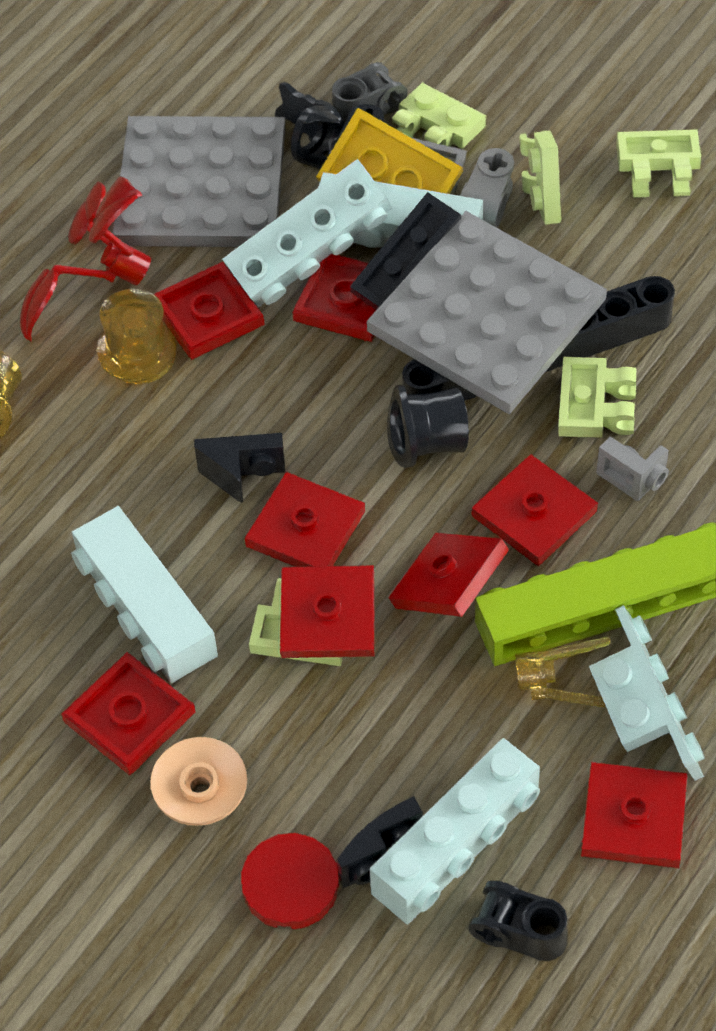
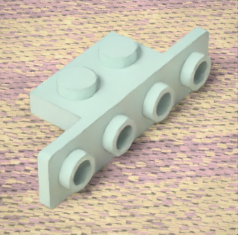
(637, 699)

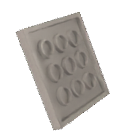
(201, 179)
(487, 311)

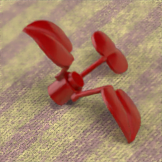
(118, 256)

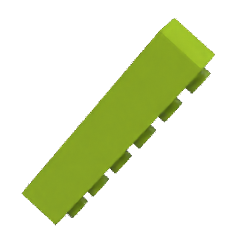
(583, 599)

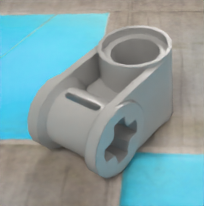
(491, 183)

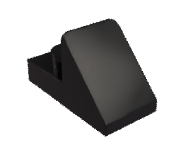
(229, 458)

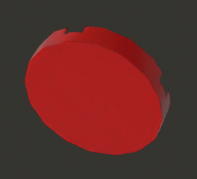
(290, 881)

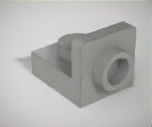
(629, 471)

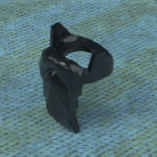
(313, 118)

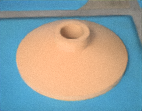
(196, 763)

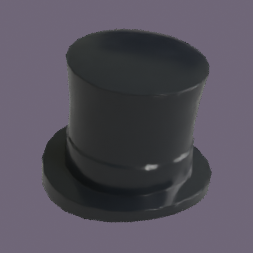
(426, 424)

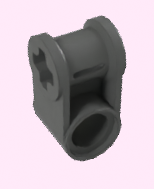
(368, 88)

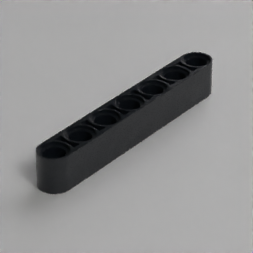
(623, 317)

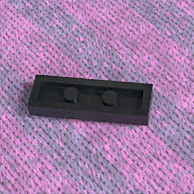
(404, 250)

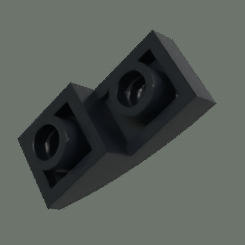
(374, 841)

